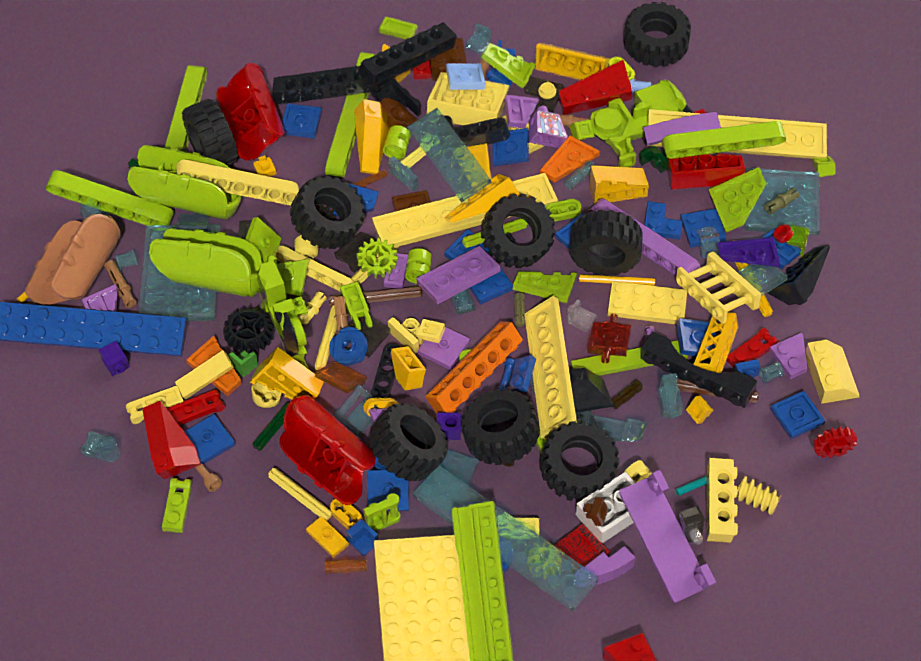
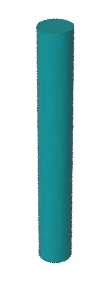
(691, 486)

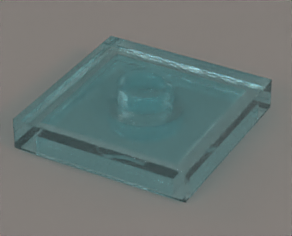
(763, 277)

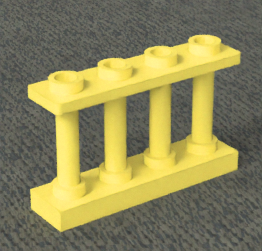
(723, 274)

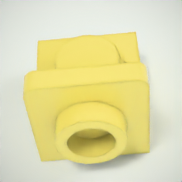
(430, 331)

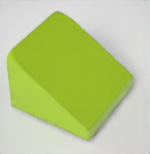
(582, 130)
(824, 167)

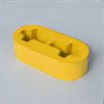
(379, 402)
(343, 517)

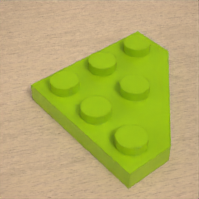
(738, 197)

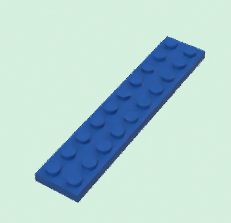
(92, 328)

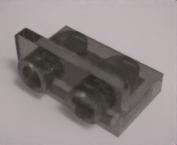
(349, 252)

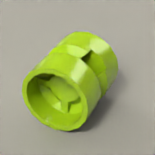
(397, 142)
(417, 264)

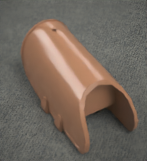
(73, 260)

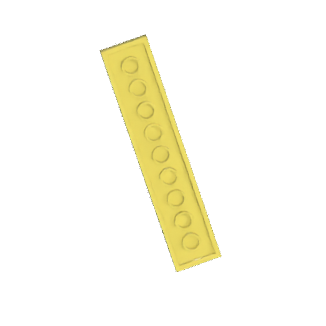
(802, 140)
(428, 219)

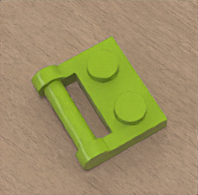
(376, 514)

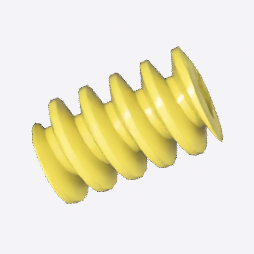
(758, 496)

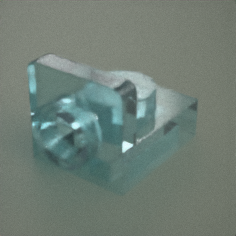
(479, 39)
(708, 240)

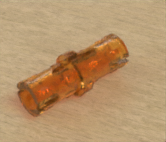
(345, 566)

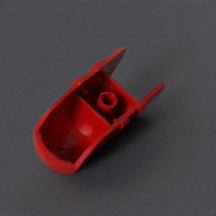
(250, 112)
(325, 449)

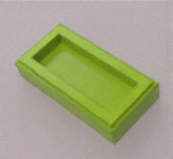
(397, 28)

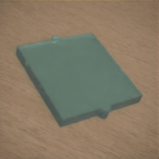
(192, 221)

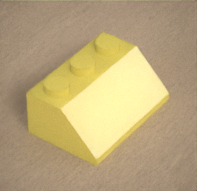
(830, 372)

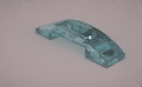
(619, 430)

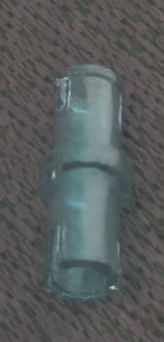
(579, 175)

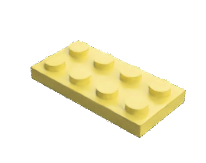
(647, 302)

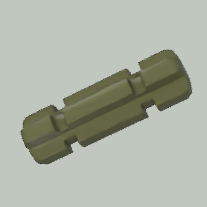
(519, 309)

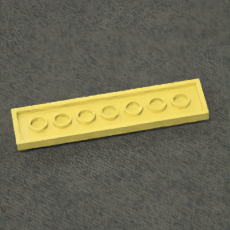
(551, 367)

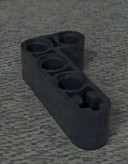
(482, 132)

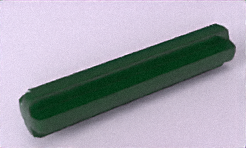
(270, 430)

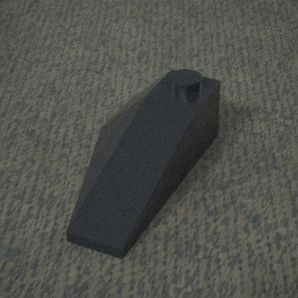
(802, 277)

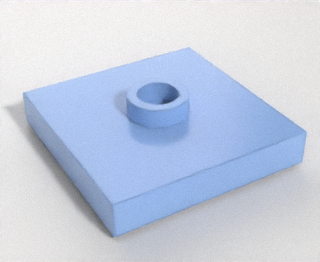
(465, 77)

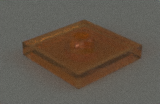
(340, 377)

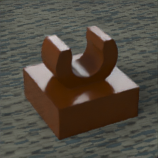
(596, 511)

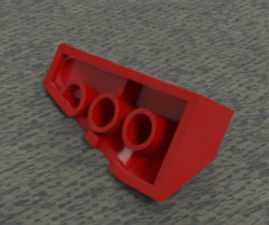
(168, 443)

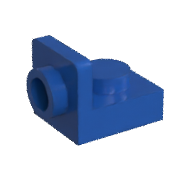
(497, 77)
(749, 368)

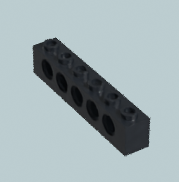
(407, 54)
(320, 85)

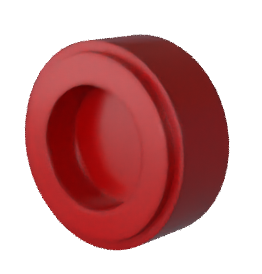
(783, 233)

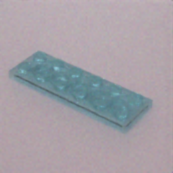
(449, 155)

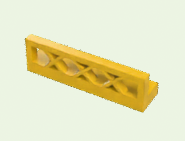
(722, 342)

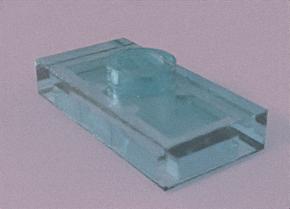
(403, 173)

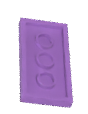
(458, 275)

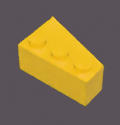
(287, 376)

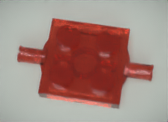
(609, 338)

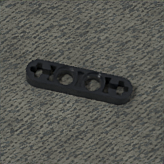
(384, 376)

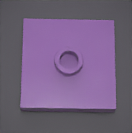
(447, 351)

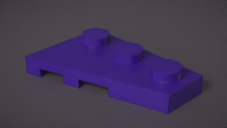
(750, 251)

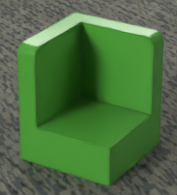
(244, 362)

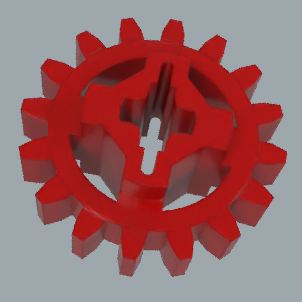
(835, 442)

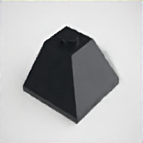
(588, 391)

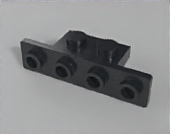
(393, 90)

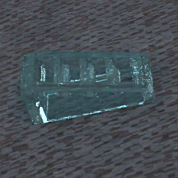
(669, 390)

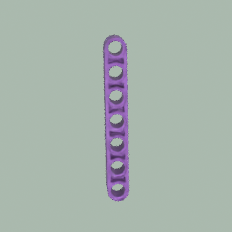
(655, 246)

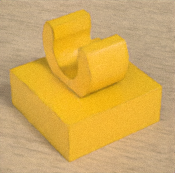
(264, 166)
(699, 409)

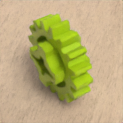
(368, 256)

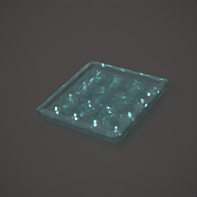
(800, 212)

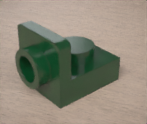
(655, 157)

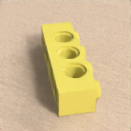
(716, 529)

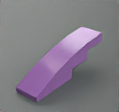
(656, 132)

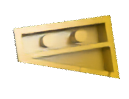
(617, 183)

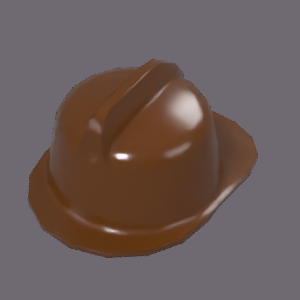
(397, 113)

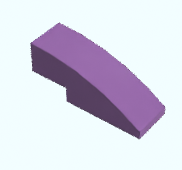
(610, 568)

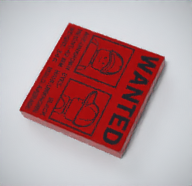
(582, 546)

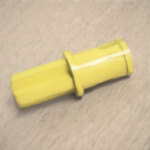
(313, 308)

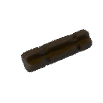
(626, 394)

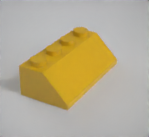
(568, 62)

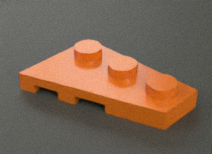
(567, 158)
(227, 382)

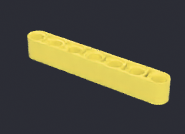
(241, 182)

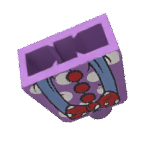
(546, 128)

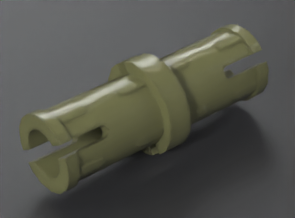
(781, 201)

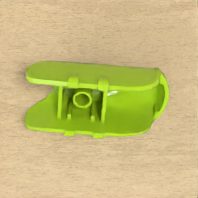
(160, 184)
(208, 261)

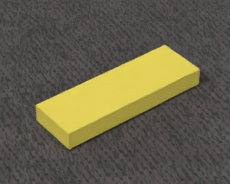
(204, 374)

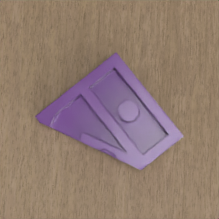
(791, 355)

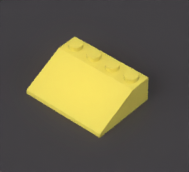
(467, 105)

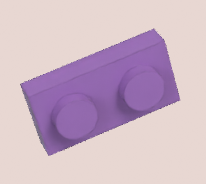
(397, 275)

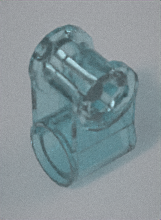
(97, 446)

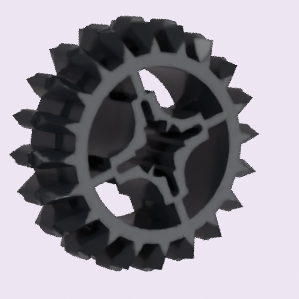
(247, 335)

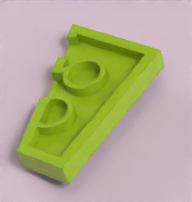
(508, 65)
(294, 276)
(546, 285)

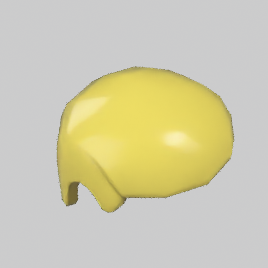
(264, 397)

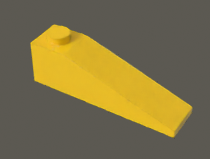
(371, 134)
(483, 200)

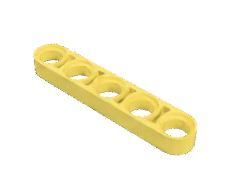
(315, 270)

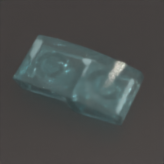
(463, 302)

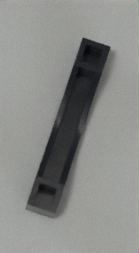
(731, 386)

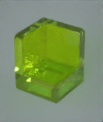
(799, 238)

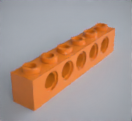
(484, 358)

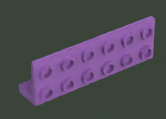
(665, 538)

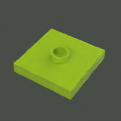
(263, 238)

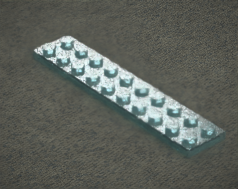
(519, 545)

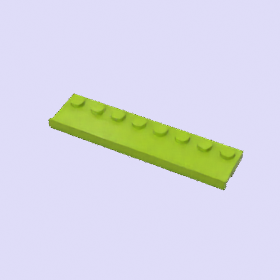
(482, 582)

